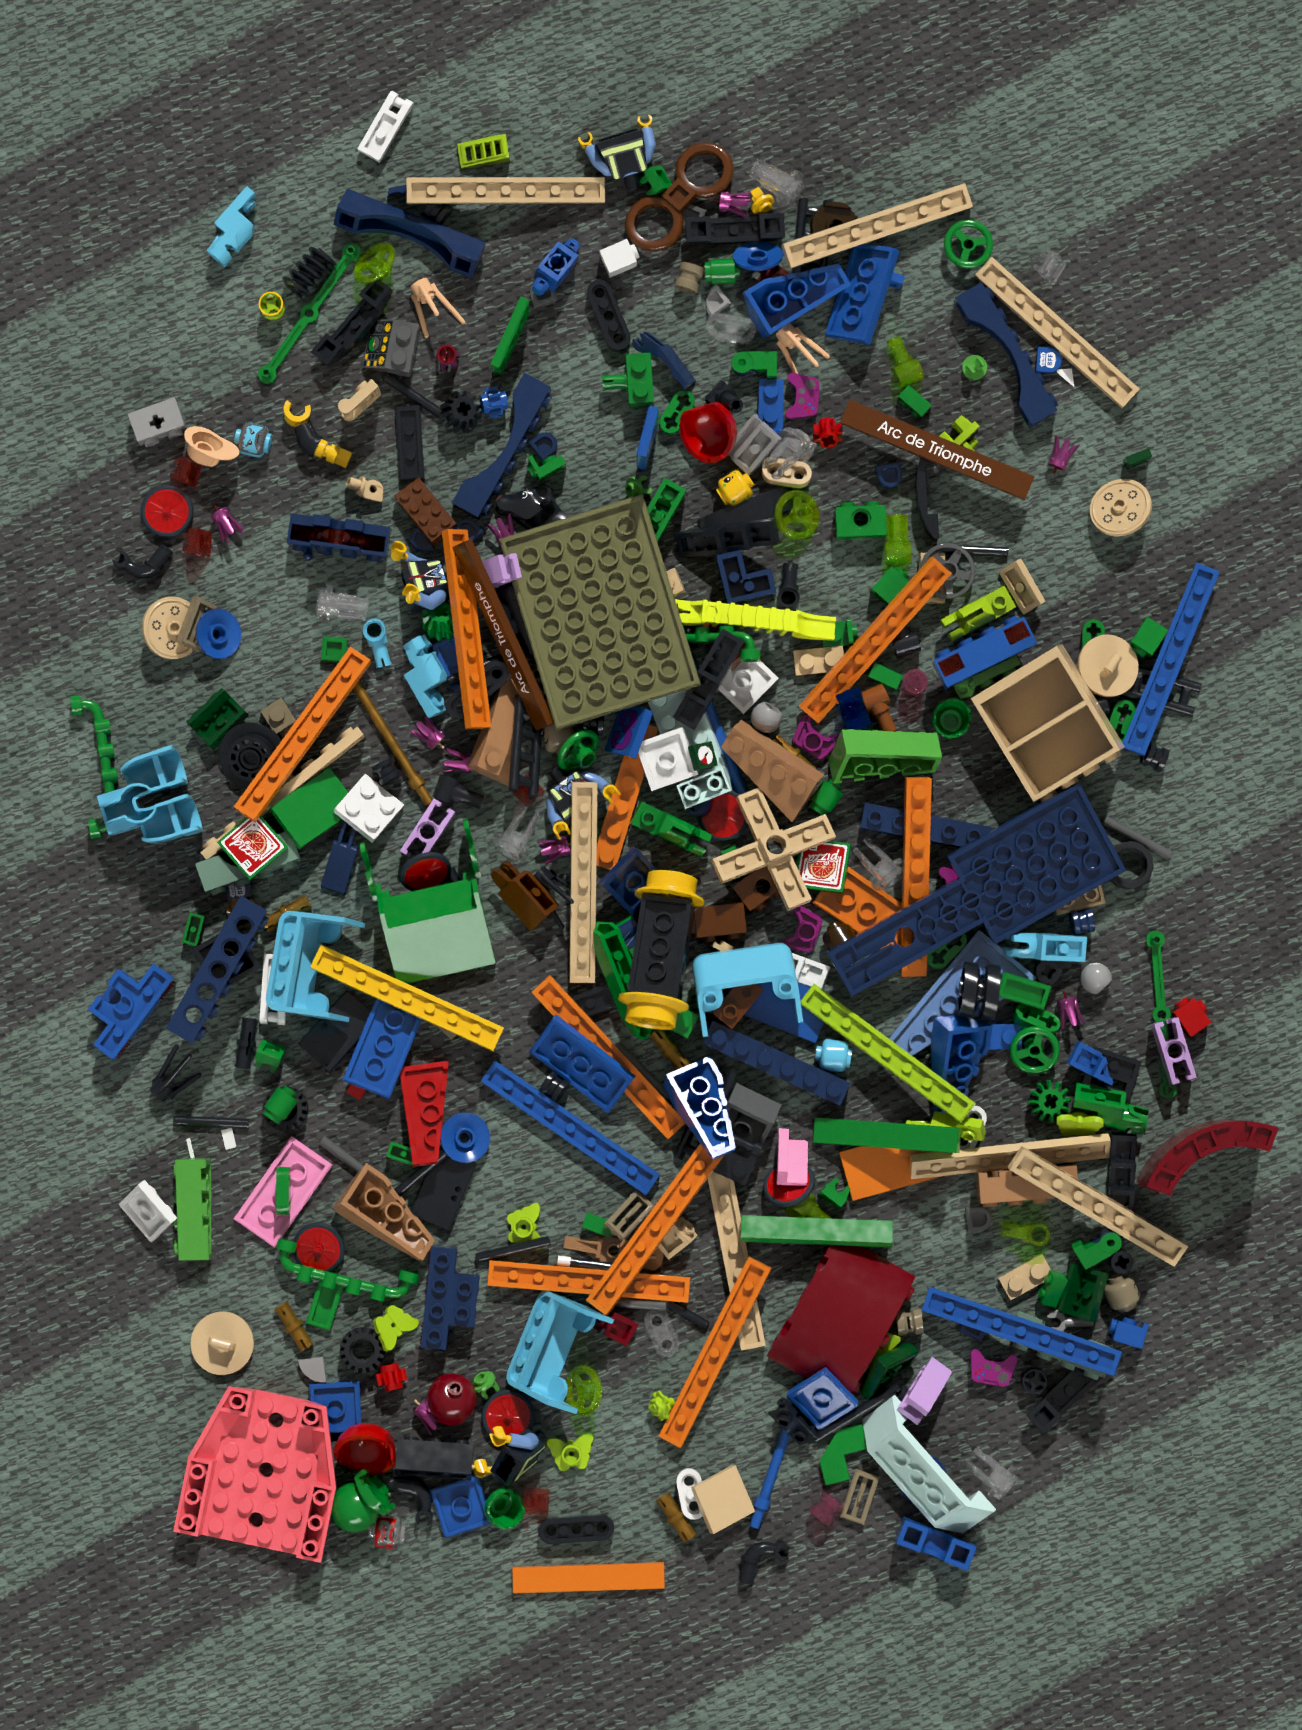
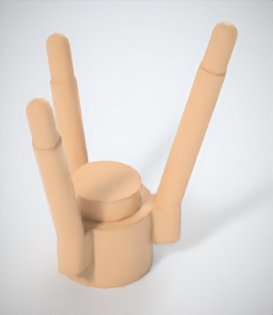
(425, 292)
(790, 337)

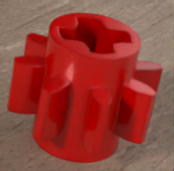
(827, 432)
(391, 1376)

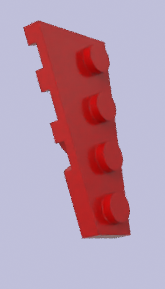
(424, 1107)

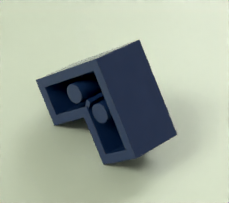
(738, 585)

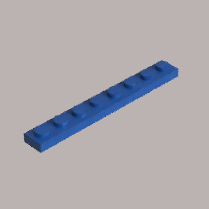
(1170, 659)
(570, 1127)
(1022, 1331)

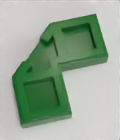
(843, 1442)

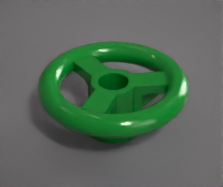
(965, 253)
(581, 755)
(1028, 1044)

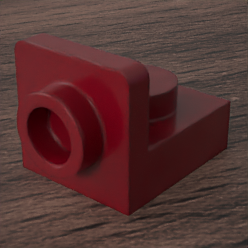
(620, 1330)

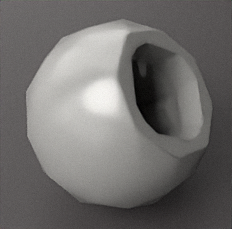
(766, 717)
(1095, 977)

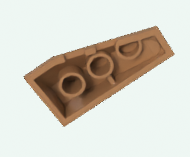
(493, 747)
(378, 1209)

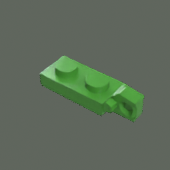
(984, 679)

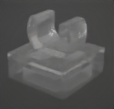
(1051, 267)

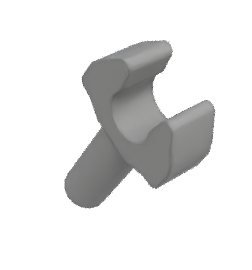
(1068, 1321)

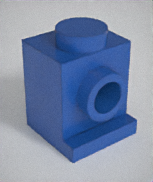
(1127, 1332)

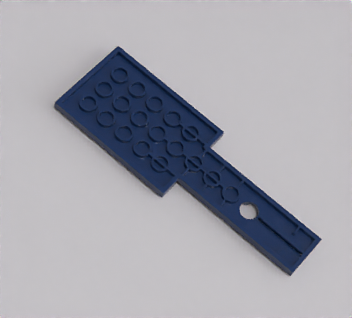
(1002, 881)

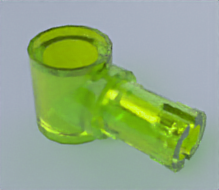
(905, 367)
(807, 1209)
(1025, 1233)

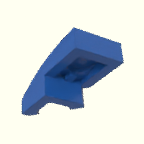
(1090, 1062)

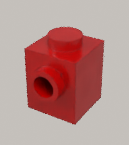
(1191, 1015)

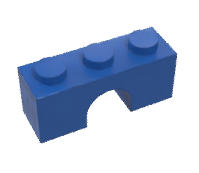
(935, 1542)

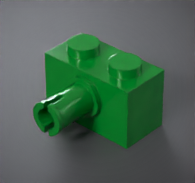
(635, 380)

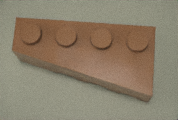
(772, 768)
(1011, 1188)

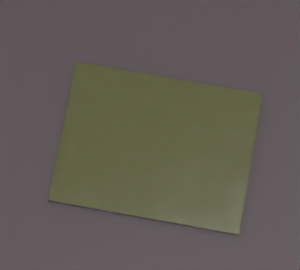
(600, 612)

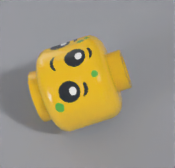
(735, 488)

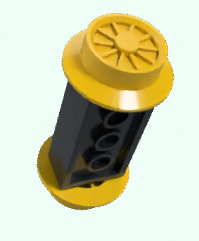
(661, 949)

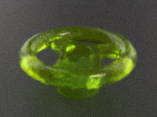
(377, 265)
(809, 514)
(586, 1390)

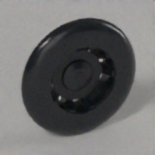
(249, 756)

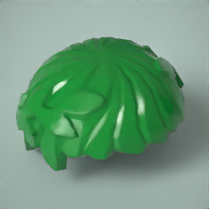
(951, 718)
(497, 1505)

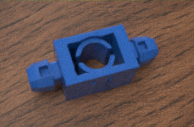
(549, 279)

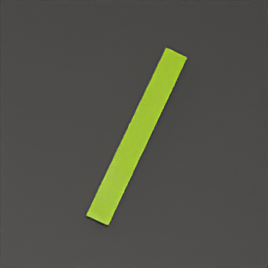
(887, 1053)

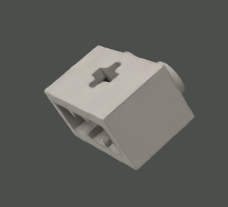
(144, 419)

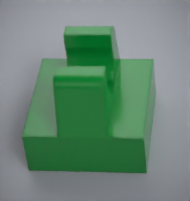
(657, 178)
(269, 1054)
(833, 1197)

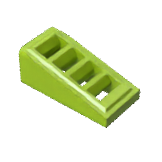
(493, 159)

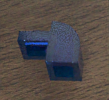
(852, 710)

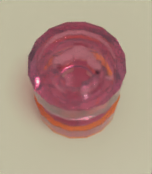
(914, 682)
(826, 1508)

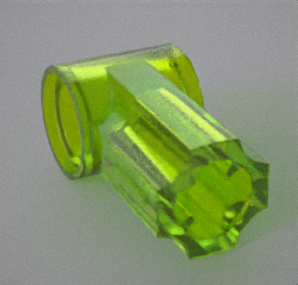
(897, 546)

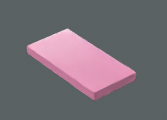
(259, 1210)

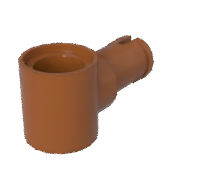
(877, 704)

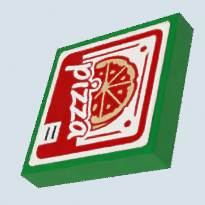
(252, 846)
(825, 866)

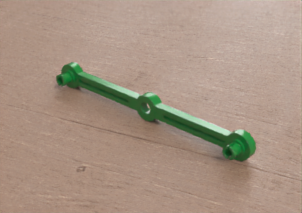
(267, 373)
(1155, 941)

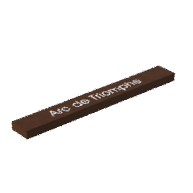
(937, 449)
(503, 634)

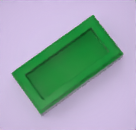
(1024, 990)
(324, 1306)

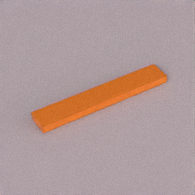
(588, 1577)

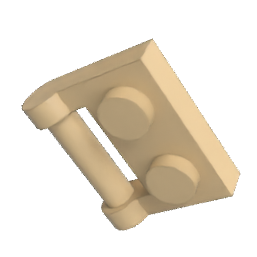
(365, 395)

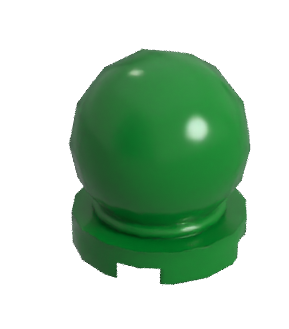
(359, 1503)

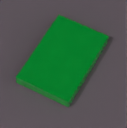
(510, 336)
(310, 808)

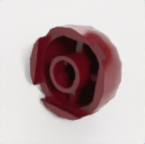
(451, 1399)

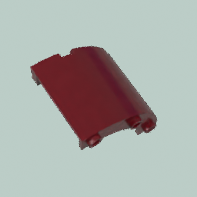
(1186, 1147)
(842, 1315)

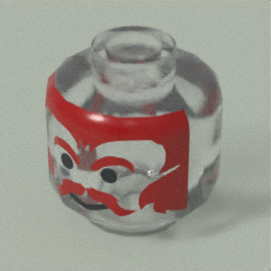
(387, 1532)

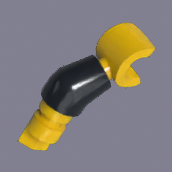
(310, 441)

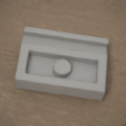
(753, 444)

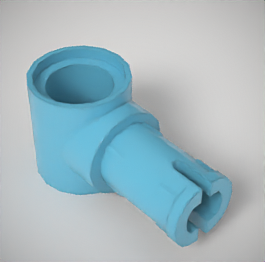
(378, 643)

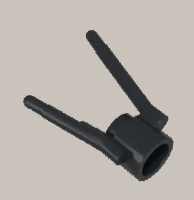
(548, 880)
(165, 1086)

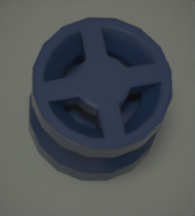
(1081, 921)

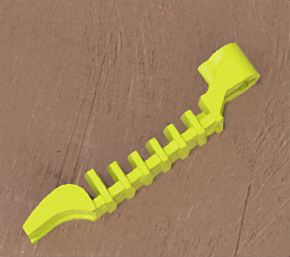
(798, 622)

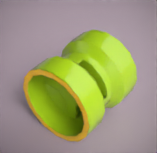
(271, 301)

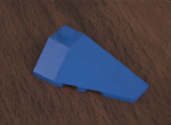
(787, 297)
(957, 1049)
(701, 1103)

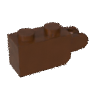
(524, 894)
(719, 921)

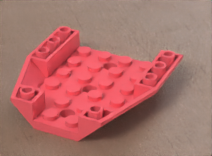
(226, 1481)

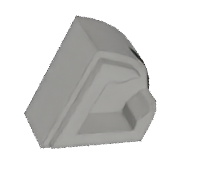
(716, 300)
(313, 1368)

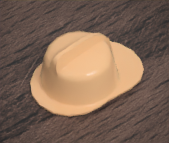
(207, 447)

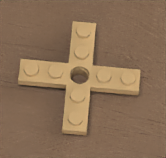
(756, 855)

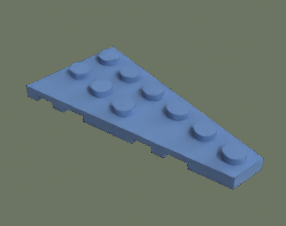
(942, 997)

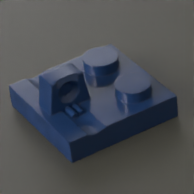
(626, 877)

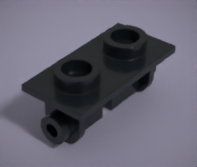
(798, 1427)

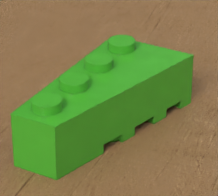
(883, 754)
(193, 1208)

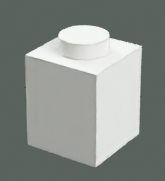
(619, 257)

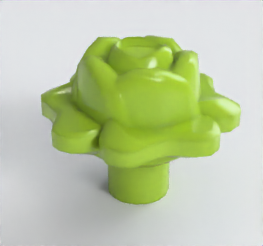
(660, 1405)

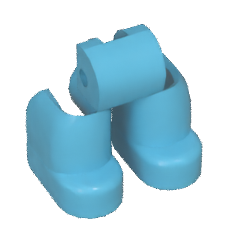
(145, 776)

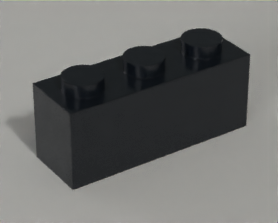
(434, 1458)

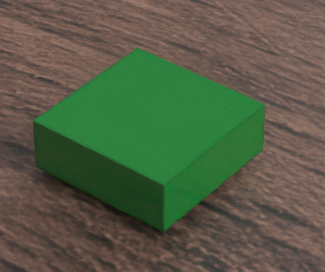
(333, 649)

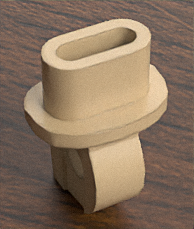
(362, 488)

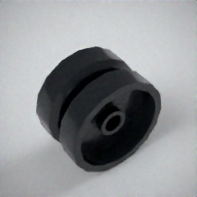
(982, 990)

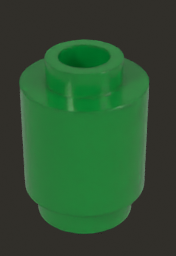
(721, 271)
(826, 797)
(280, 1104)

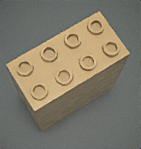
(1048, 724)

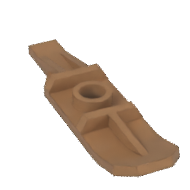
(598, 1249)

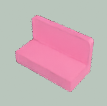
(791, 1160)

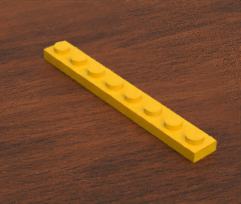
(407, 998)

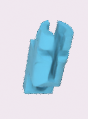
(234, 227)
(425, 675)
(1048, 946)

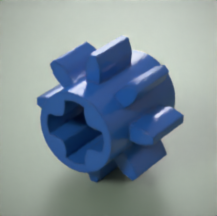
(493, 402)

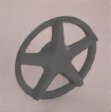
(951, 565)

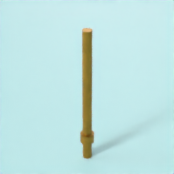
(415, 781)

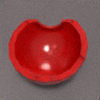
(708, 432)
(366, 1447)

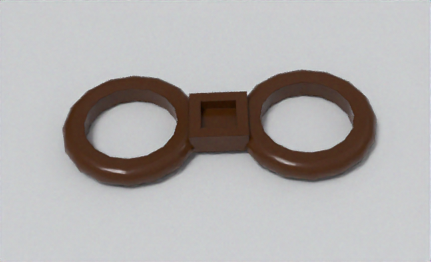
(679, 196)

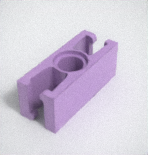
(502, 569)
(424, 821)
(1183, 1055)
(924, 1390)

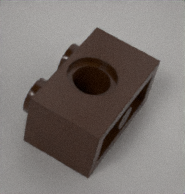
(747, 892)
(737, 1004)

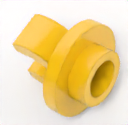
(762, 203)

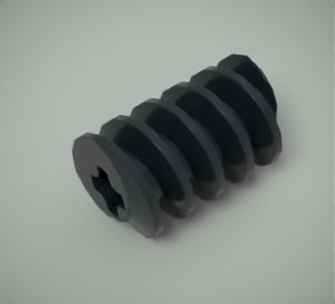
(308, 272)

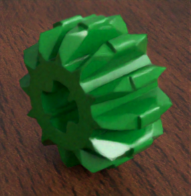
(438, 622)
(1040, 1100)

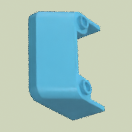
(741, 968)
(291, 978)
(546, 1346)

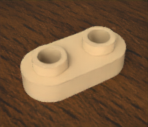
(788, 478)

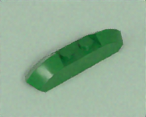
(616, 968)

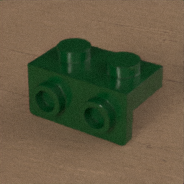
(217, 718)
(1083, 1292)

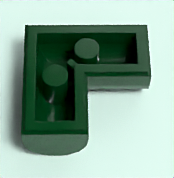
(886, 1367)

